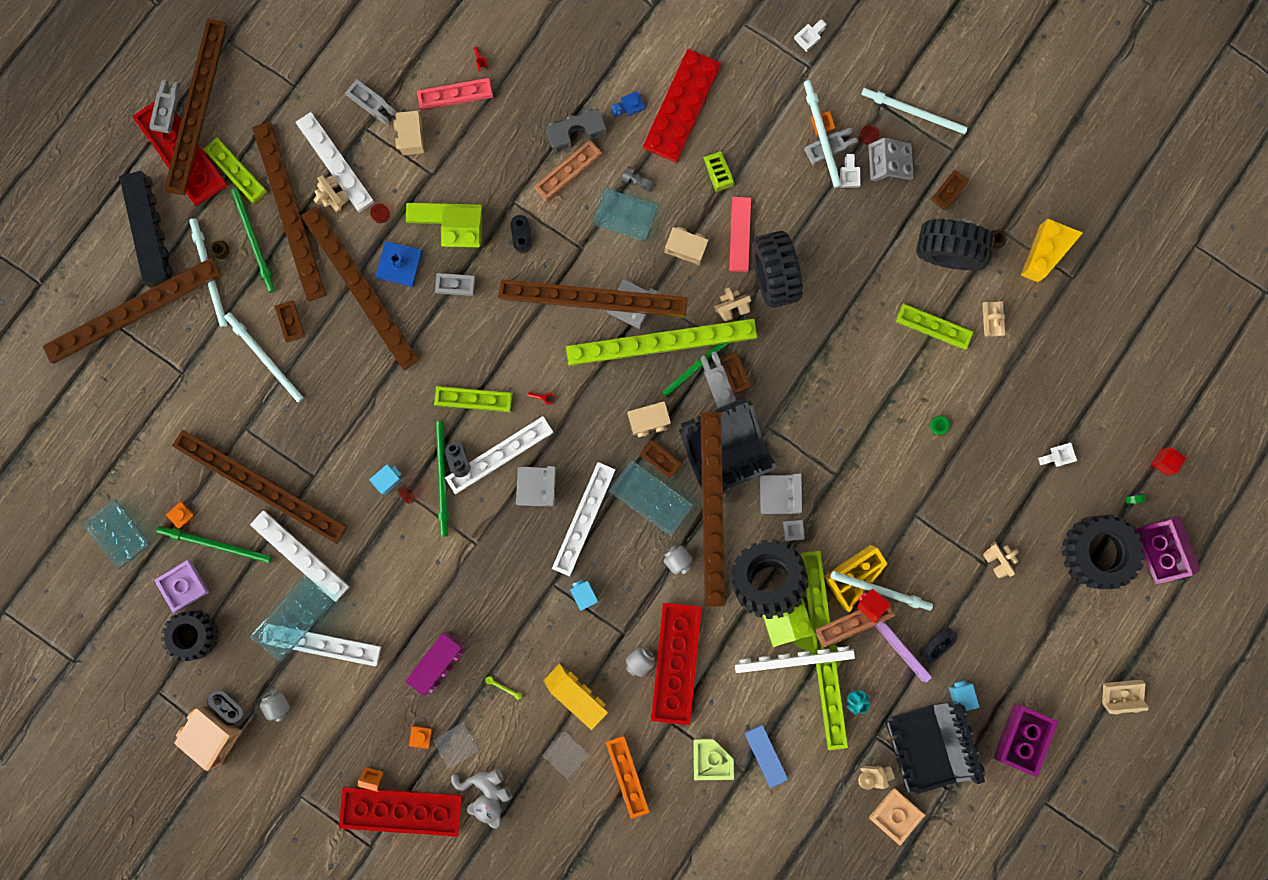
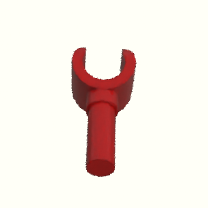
(480, 61)
(541, 397)

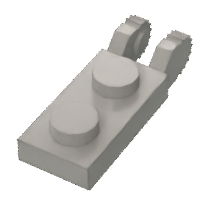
(369, 101)
(165, 107)
(815, 151)
(718, 381)

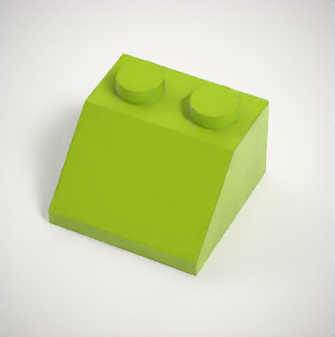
(461, 227)
(790, 627)

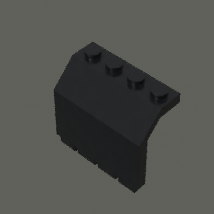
(742, 445)
(935, 747)

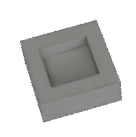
(793, 530)

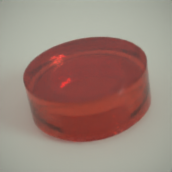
(869, 134)
(380, 213)
(406, 494)

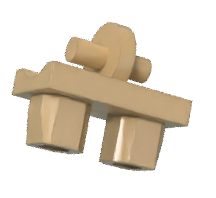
(326, 194)
(740, 302)
(993, 319)
(1005, 567)
(875, 777)

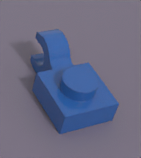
(630, 104)

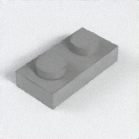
(455, 284)

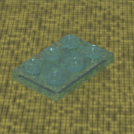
(625, 214)
(116, 534)

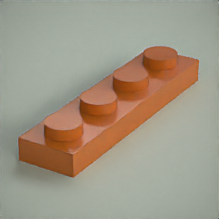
(627, 777)

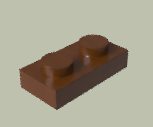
(949, 190)
(290, 321)
(735, 373)
(660, 459)

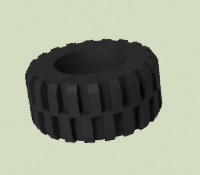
(955, 244)
(777, 269)
(1126, 543)
(761, 557)

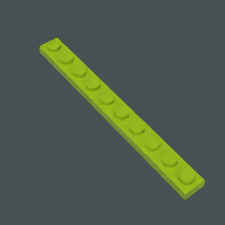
(661, 342)
(826, 671)

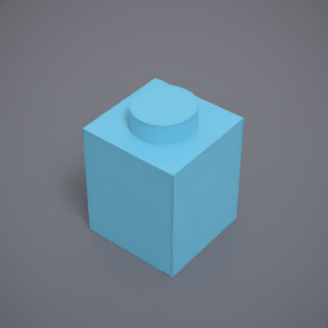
(386, 479)
(583, 594)
(965, 694)

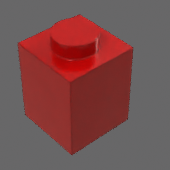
(1168, 461)
(873, 605)

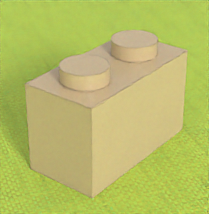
(409, 133)
(686, 245)
(649, 419)

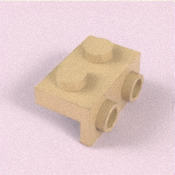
(1124, 697)

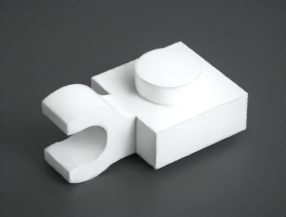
(810, 35)
(849, 174)
(1060, 455)

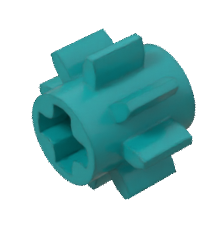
(858, 702)

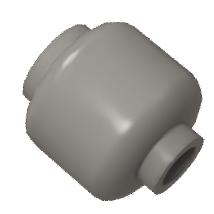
(678, 559)
(640, 662)
(274, 706)

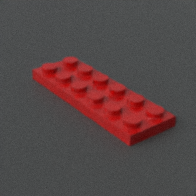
(681, 105)
(204, 177)
(676, 664)
(400, 811)

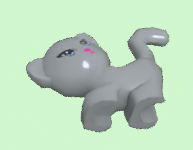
(487, 806)

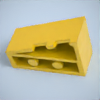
(1048, 248)
(863, 566)
(575, 697)

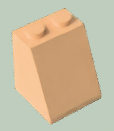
(206, 738)

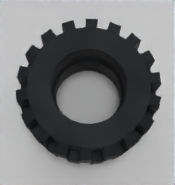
(174, 631)

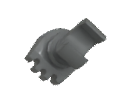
(644, 183)

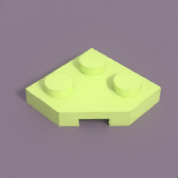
(711, 761)

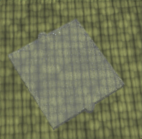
(456, 745)
(565, 755)

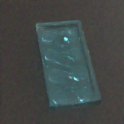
(650, 498)
(292, 619)

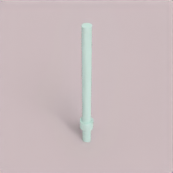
(881, 98)
(812, 100)
(198, 238)
(241, 331)
(913, 601)

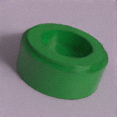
(939, 425)
(1135, 498)

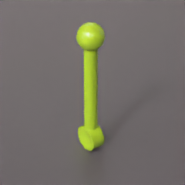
(489, 680)

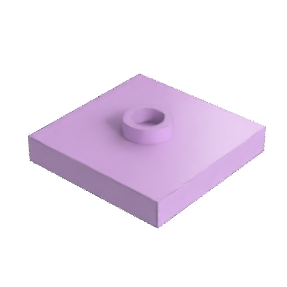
(181, 586)

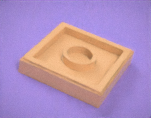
(897, 816)

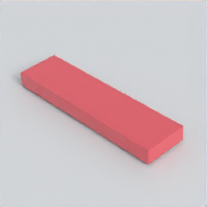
(455, 94)
(740, 234)

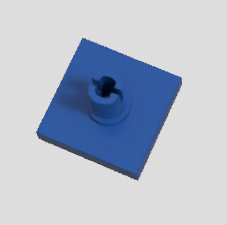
(399, 264)

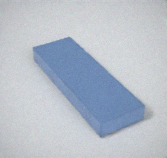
(766, 756)

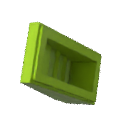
(718, 186)

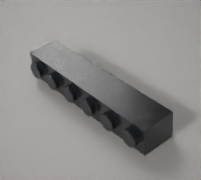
(145, 228)

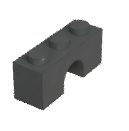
(589, 122)

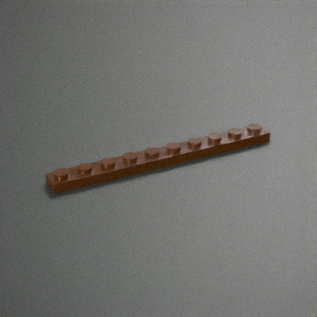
(195, 107)
(289, 211)
(360, 288)
(593, 298)
(132, 310)
(259, 486)
(712, 509)

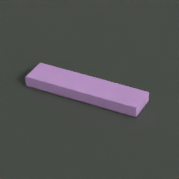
(901, 649)

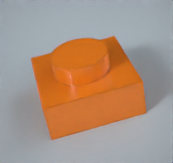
(827, 121)
(180, 515)
(420, 737)
(370, 779)

